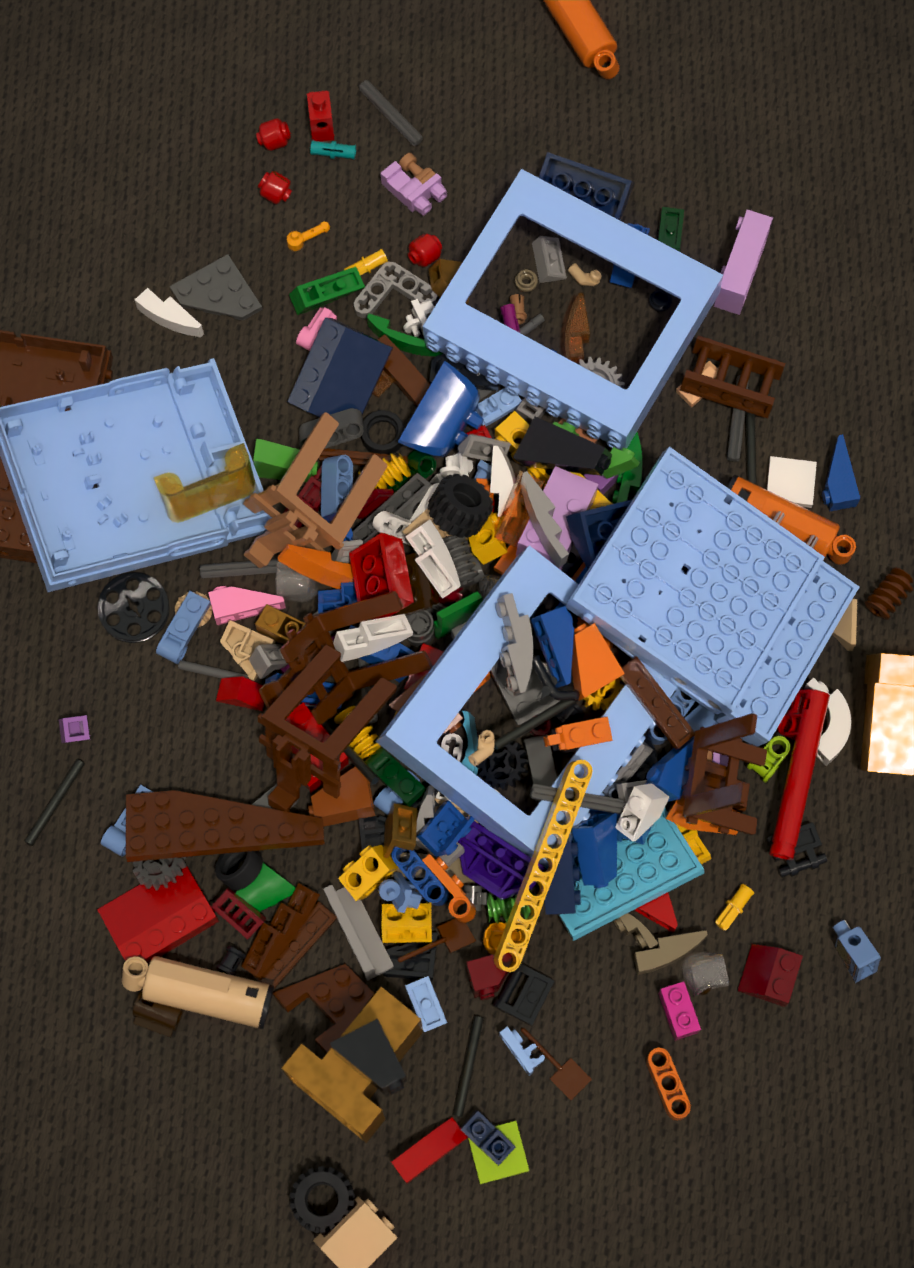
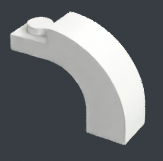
(838, 723)

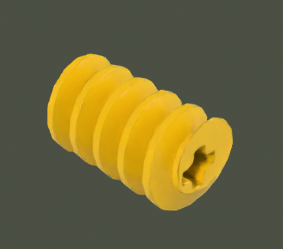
(394, 469)
(363, 743)

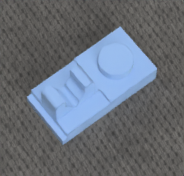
(497, 406)
(426, 1003)
(512, 1041)

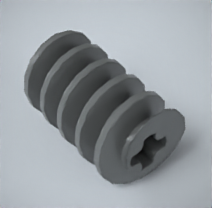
(460, 559)

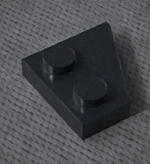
(414, 967)

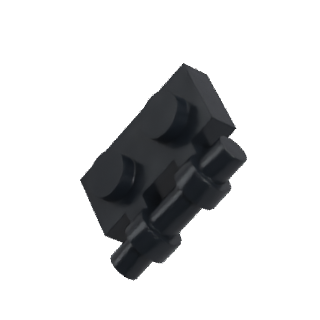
(807, 842)

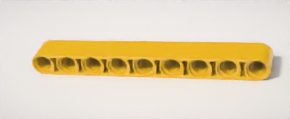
(533, 873)

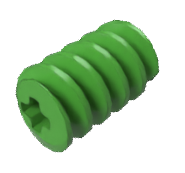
(498, 908)

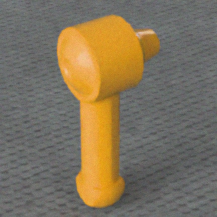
(296, 239)

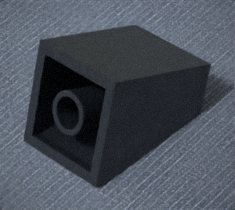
(372, 1057)

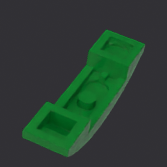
(403, 342)

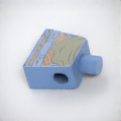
(856, 951)

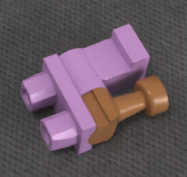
(415, 191)

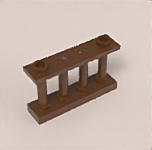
(727, 393)

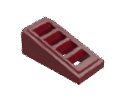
(376, 499)
(239, 925)

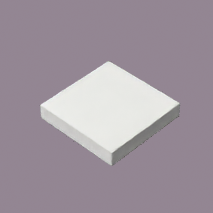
(792, 479)

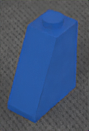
(597, 848)

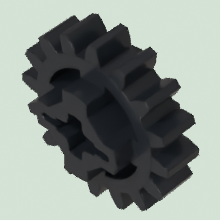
(496, 770)

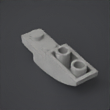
(517, 655)

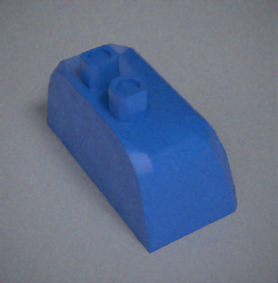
(443, 414)

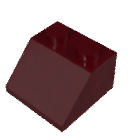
(770, 974)
(485, 976)

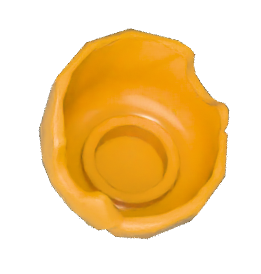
(493, 934)

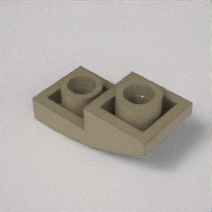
(630, 924)

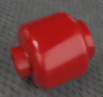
(273, 134)
(275, 187)
(424, 250)

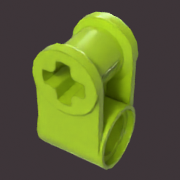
(773, 759)

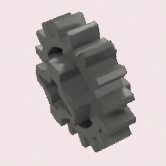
(158, 871)

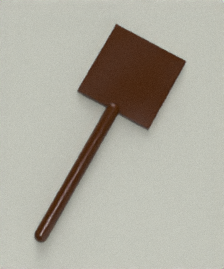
(453, 933)
(569, 1077)

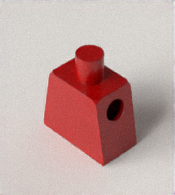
(320, 111)

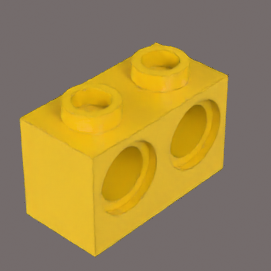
(484, 543)
(370, 876)
(407, 927)

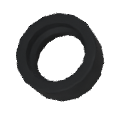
(382, 416)
(244, 875)

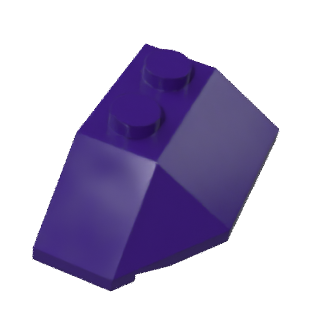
(494, 862)

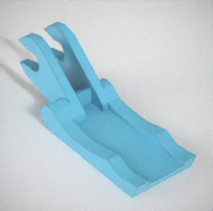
(470, 727)

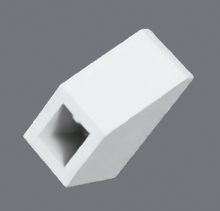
(641, 810)

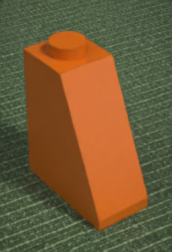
(592, 661)

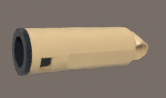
(199, 990)

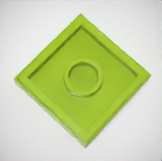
(513, 1164)

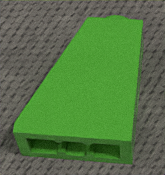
(274, 459)

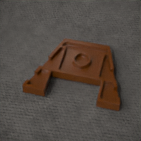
(336, 993)

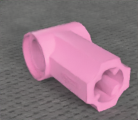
(308, 334)

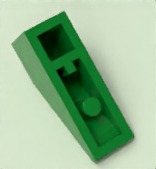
(326, 290)

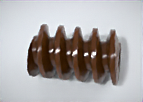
(888, 593)

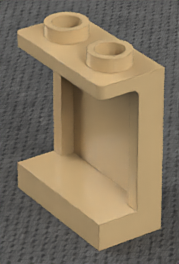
(358, 1237)

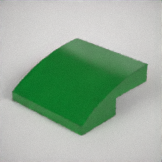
(456, 614)

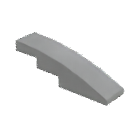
(541, 513)

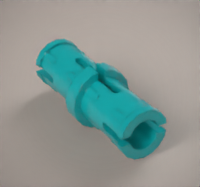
(317, 148)

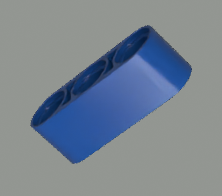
(429, 882)

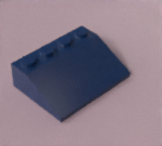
(588, 184)
(339, 370)
(593, 527)

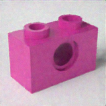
(679, 1011)

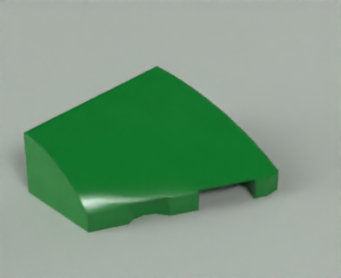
(266, 890)

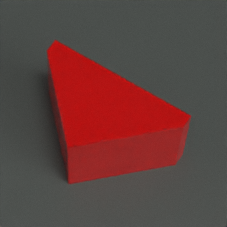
(240, 692)
(660, 912)

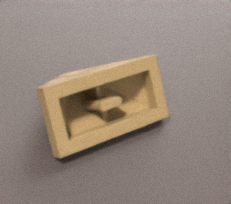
(846, 629)

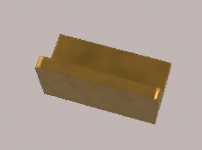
(400, 829)

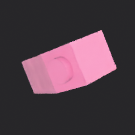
(240, 603)

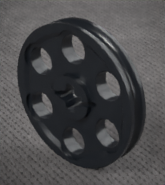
(129, 618)

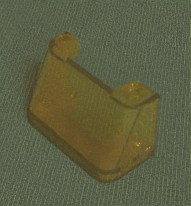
(210, 493)

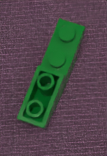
(630, 479)

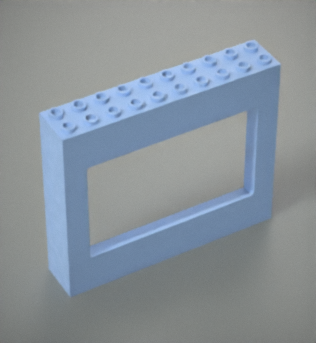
(536, 370)
(455, 677)

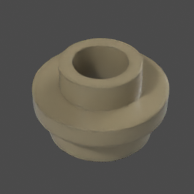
(526, 274)

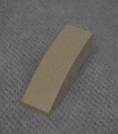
(668, 951)

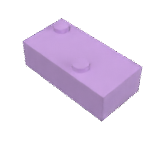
(743, 261)
(569, 495)

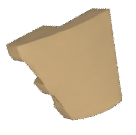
(241, 644)

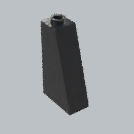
(552, 446)

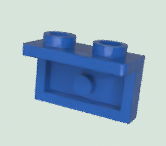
(445, 830)

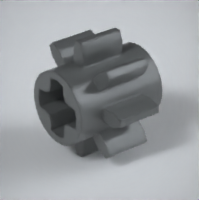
(475, 895)

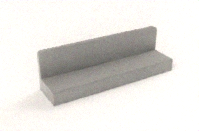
(359, 932)

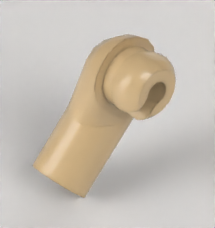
(582, 278)
(484, 749)

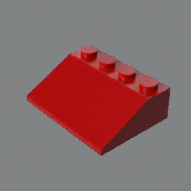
(157, 921)

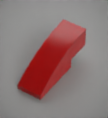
(429, 1150)

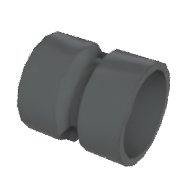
(422, 627)

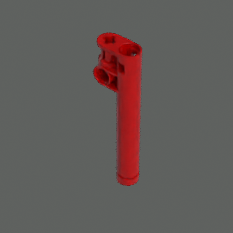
(804, 725)

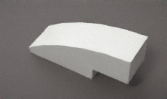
(168, 314)
(501, 477)
(434, 558)
(372, 636)

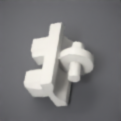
(420, 312)
(457, 465)

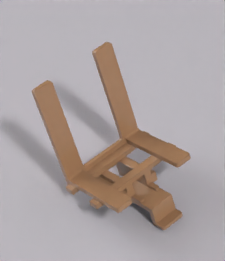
(317, 531)

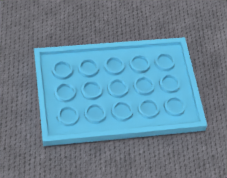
(642, 876)

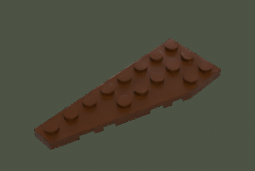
(198, 825)

